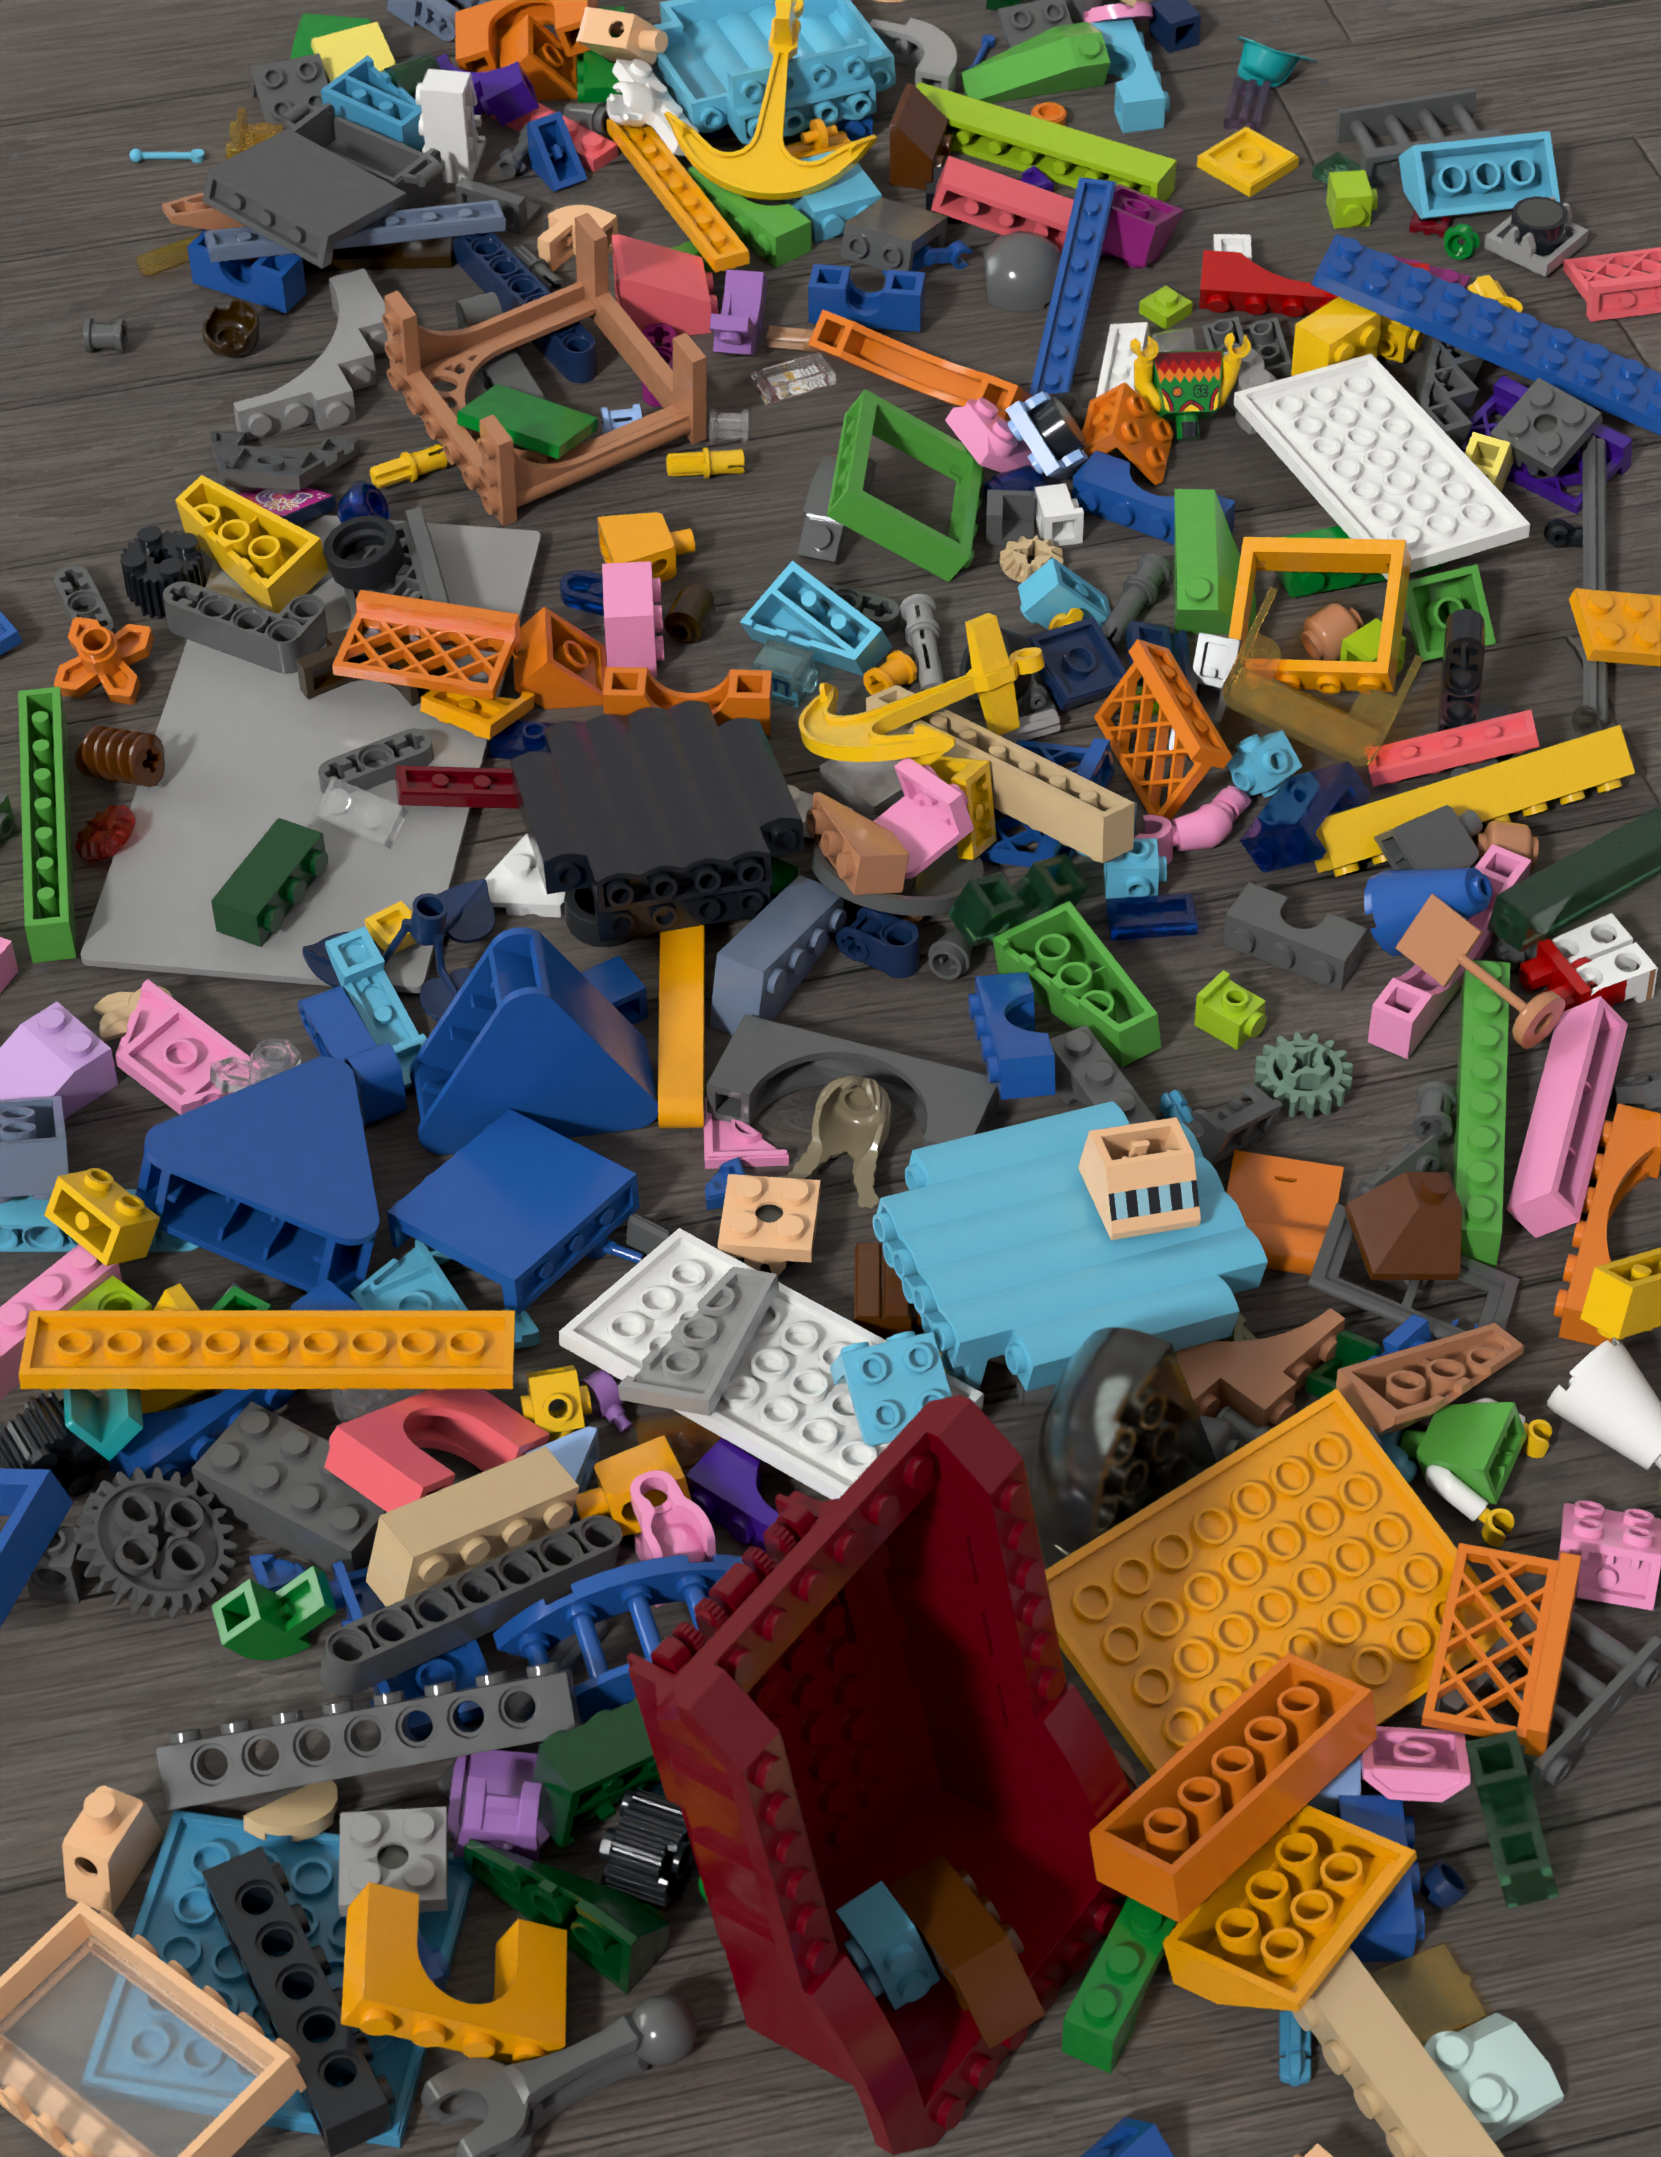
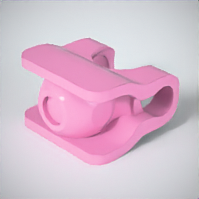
(674, 1526)

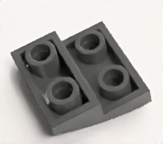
(1264, 337)

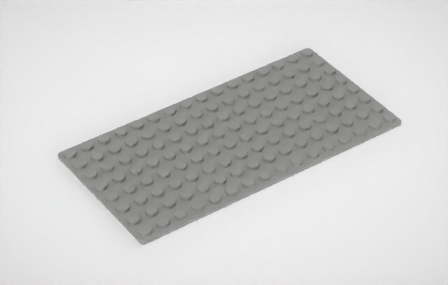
(250, 751)

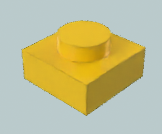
(386, 924)

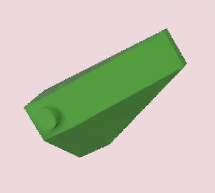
(1046, 64)
(1204, 564)

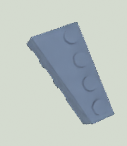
(774, 953)

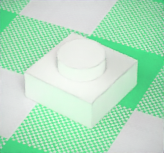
(1233, 243)

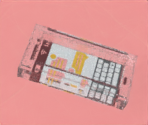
(793, 378)

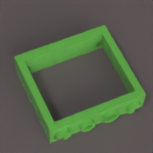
(886, 524)

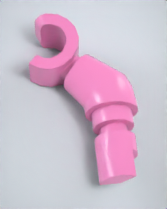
(1197, 829)

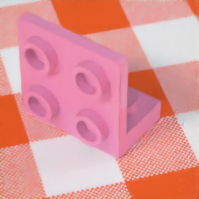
(1616, 1552)

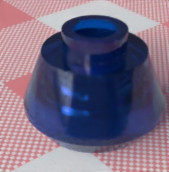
(362, 500)

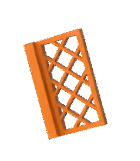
(435, 624)
(1177, 711)
(1547, 1654)

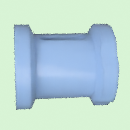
(617, 418)

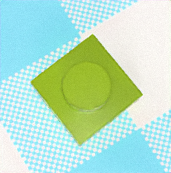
(1165, 307)

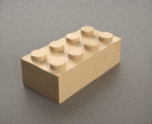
(469, 1524)

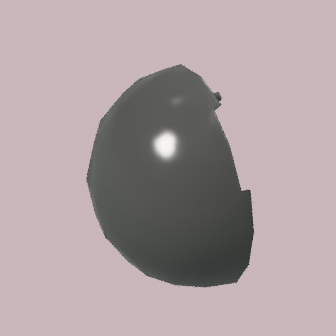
(1020, 271)

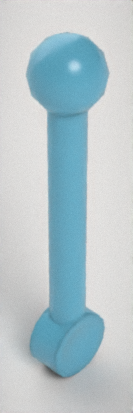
(195, 155)

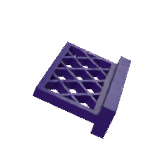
(1617, 449)

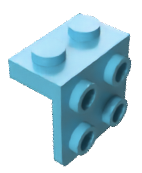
(890, 1382)

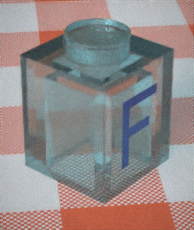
(791, 671)

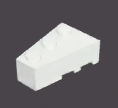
(450, 122)

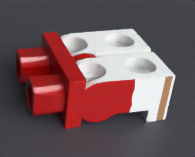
(1591, 965)

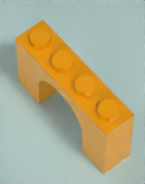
(395, 1997)

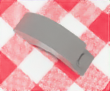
(923, 48)

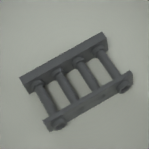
(1404, 116)
(1638, 1671)

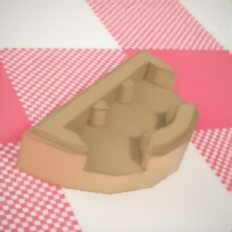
(298, 1814)

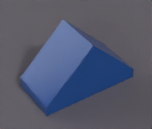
(553, 152)

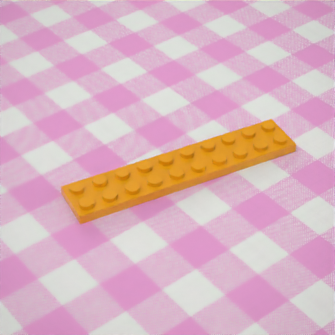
(268, 1349)

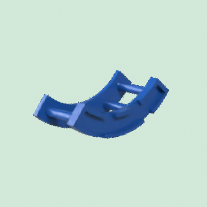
(601, 1597)

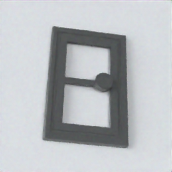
(1324, 1278)

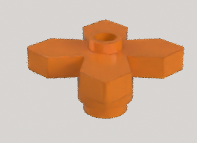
(104, 660)

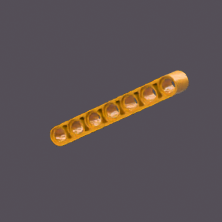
(681, 1029)

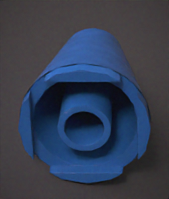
(1400, 894)

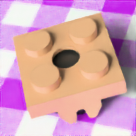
(769, 1220)

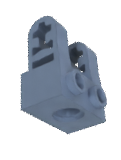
(434, 15)

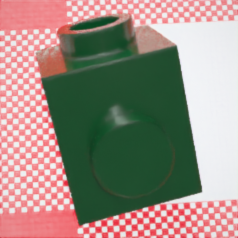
(1349, 1351)

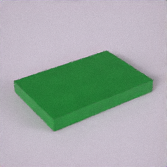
(530, 420)

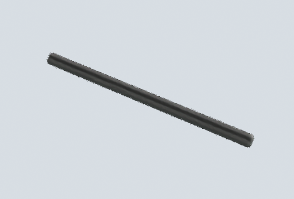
(1595, 561)

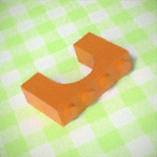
(484, 25)

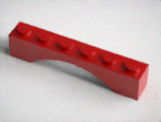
(1238, 284)

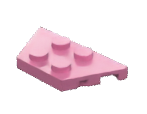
(172, 1051)

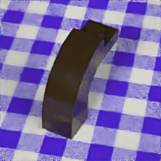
(317, 675)

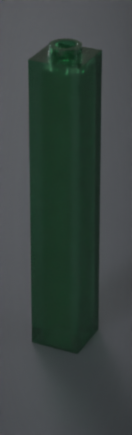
(1579, 883)

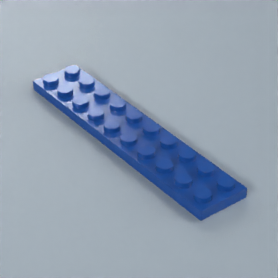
(1491, 331)

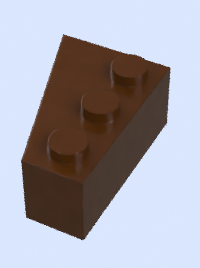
(970, 1947)

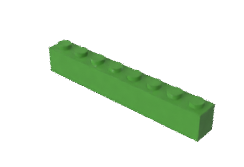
(46, 825)
(1481, 1112)

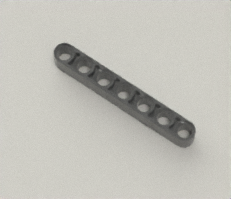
(466, 1605)

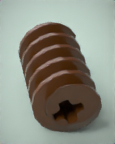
(121, 756)

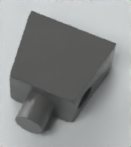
(1432, 841)

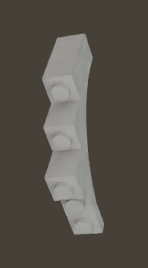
(326, 388)

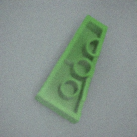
(1080, 981)

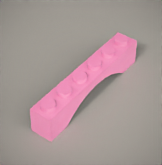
(1416, 999)

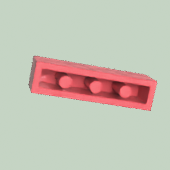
(1000, 202)

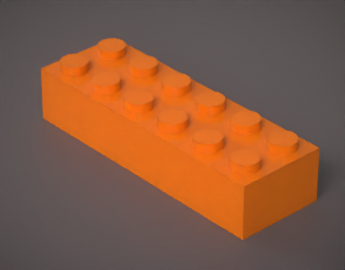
(1233, 1787)

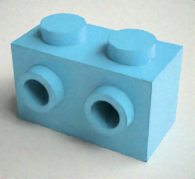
(886, 1947)

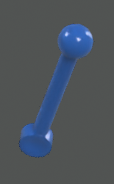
(988, 41)

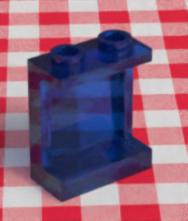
(1288, 823)

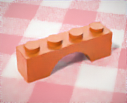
(737, 696)

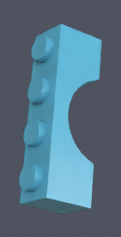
(1139, 96)

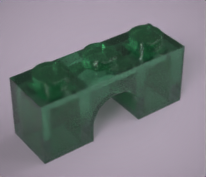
(994, 906)
(1511, 1819)

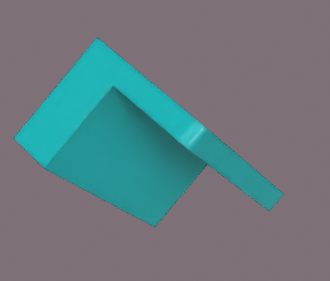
(105, 1421)

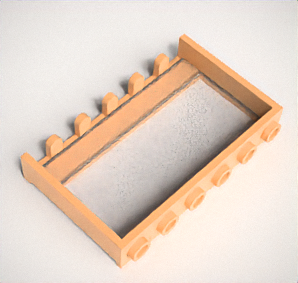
(128, 2054)

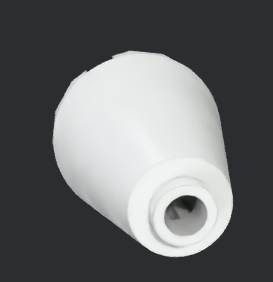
(1613, 1404)

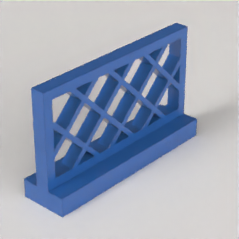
(1095, 766)

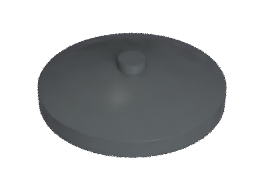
(924, 895)

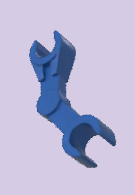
(928, 256)

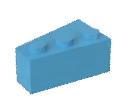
(373, 102)

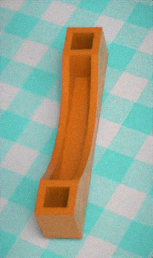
(910, 367)

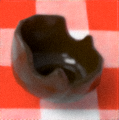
(232, 329)

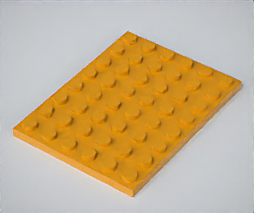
(1268, 1553)

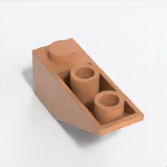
(860, 850)

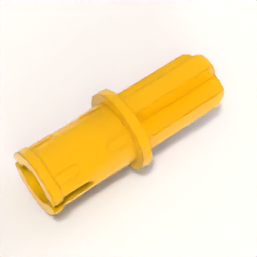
(705, 463)
(408, 466)

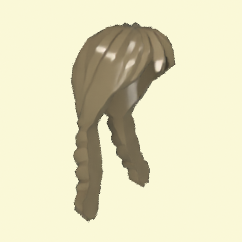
(852, 1119)

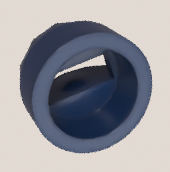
(1443, 1886)

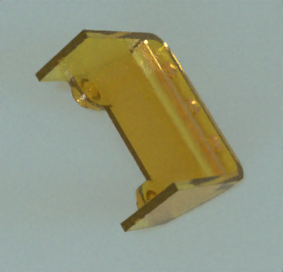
(1339, 734)

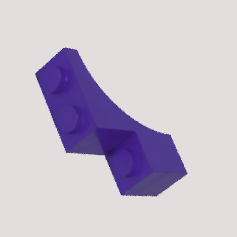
(500, 92)

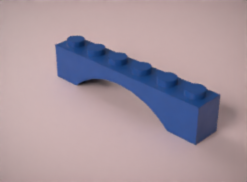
(183, 1435)

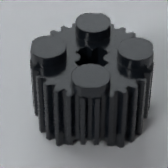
(158, 561)
(44, 1442)
(648, 1850)

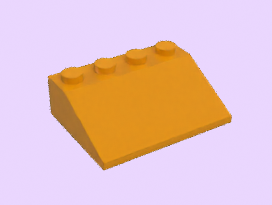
(1286, 1914)

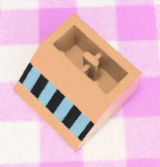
(1141, 1178)

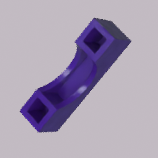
(729, 1490)

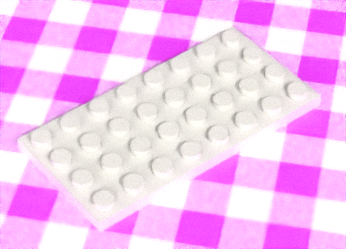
(1380, 462)
(782, 1391)

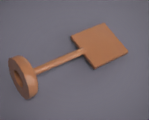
(1441, 944)

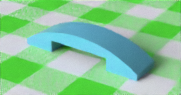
(366, 984)

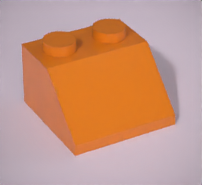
(541, 59)
(559, 663)

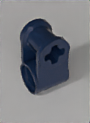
(884, 943)

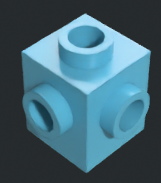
(1263, 763)
(1135, 871)

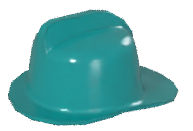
(1266, 63)

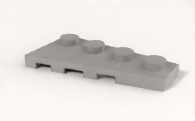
(704, 1349)

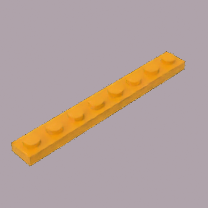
(680, 196)

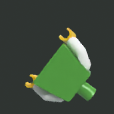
(1471, 1455)

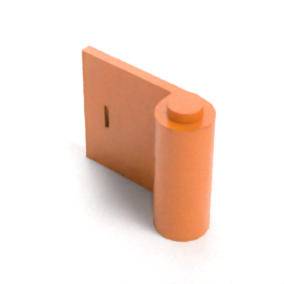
(1285, 1205)

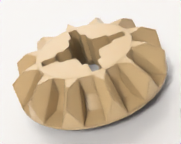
(1016, 554)

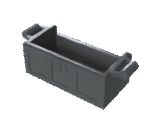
(387, 159)

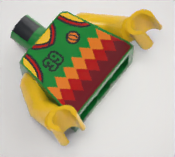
(1187, 383)

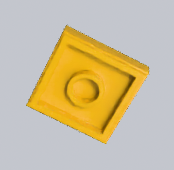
(1247, 161)

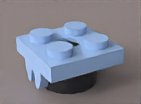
(1049, 434)

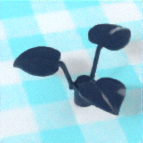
(459, 912)

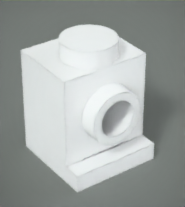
(1058, 515)

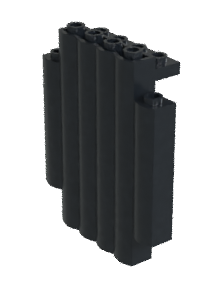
(658, 816)

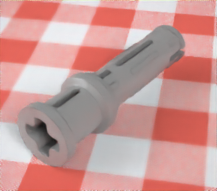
(927, 677)

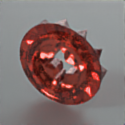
(106, 833)

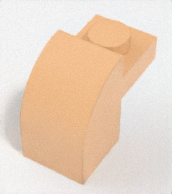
(558, 241)

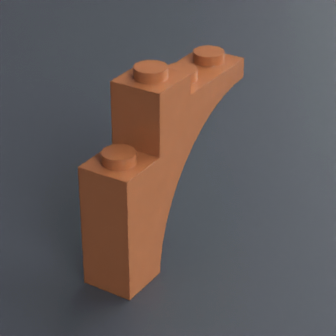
(1259, 1374)

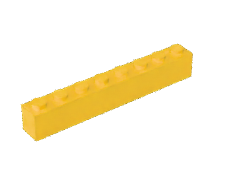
(1490, 792)

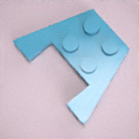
(421, 1285)

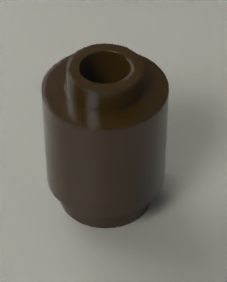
(690, 614)

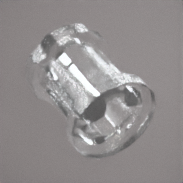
(729, 426)

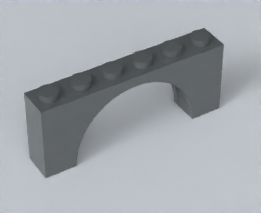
(778, 1059)

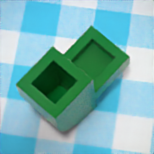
(272, 1623)

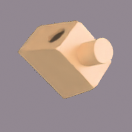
(635, 40)
(108, 1848)

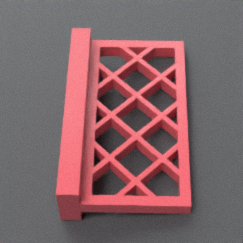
(1620, 297)

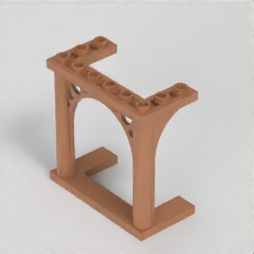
(486, 458)

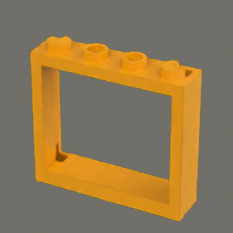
(1330, 556)

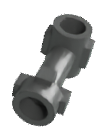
(511, 161)

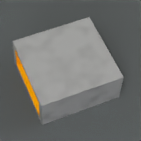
(862, 785)

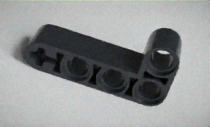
(1463, 674)

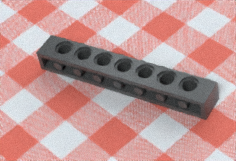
(190, 1783)

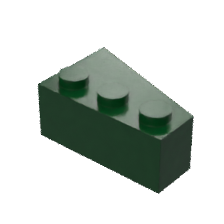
(593, 1769)

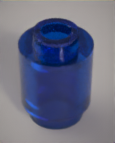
(1017, 479)

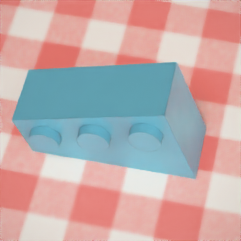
(814, 618)

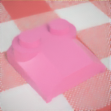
(988, 436)
(1416, 1764)

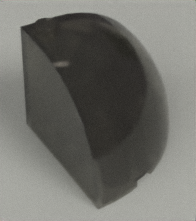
(1113, 1439)

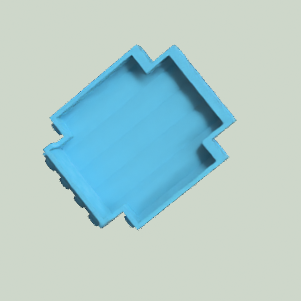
(722, 63)
(1018, 1264)

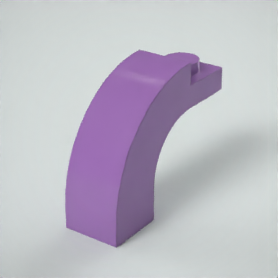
(742, 313)

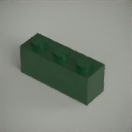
(269, 882)

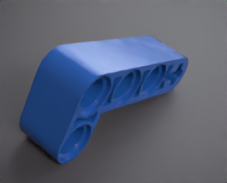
(341, 1034)

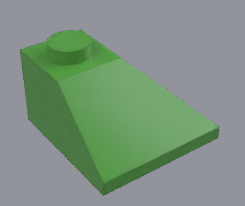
(1435, 598)

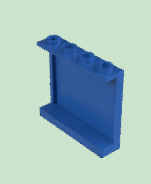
(517, 1206)

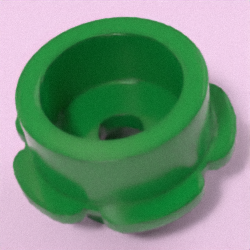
(1457, 250)

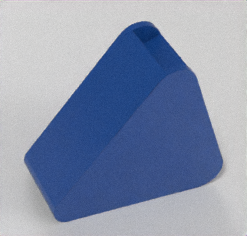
(533, 1042)
(271, 1177)

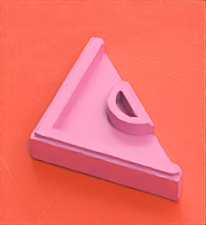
(736, 1139)

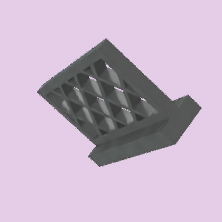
(421, 559)

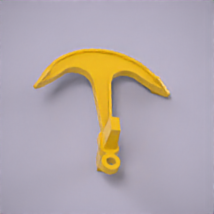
(764, 165)
(862, 735)

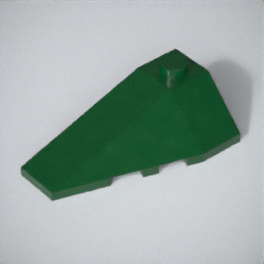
(602, 1923)

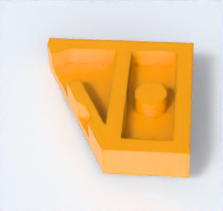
(476, 714)

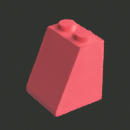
(662, 286)

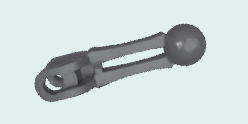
(530, 2093)

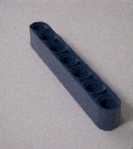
(499, 270)

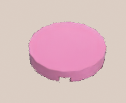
(1141, 12)

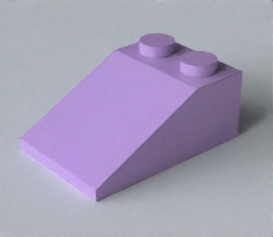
(56, 1058)

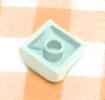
(1496, 2073)

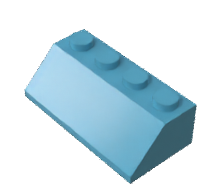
(1478, 174)

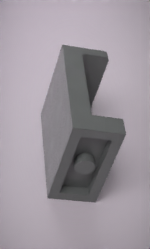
(890, 234)

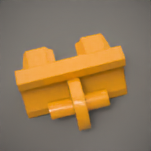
(818, 140)

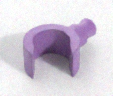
(608, 1399)

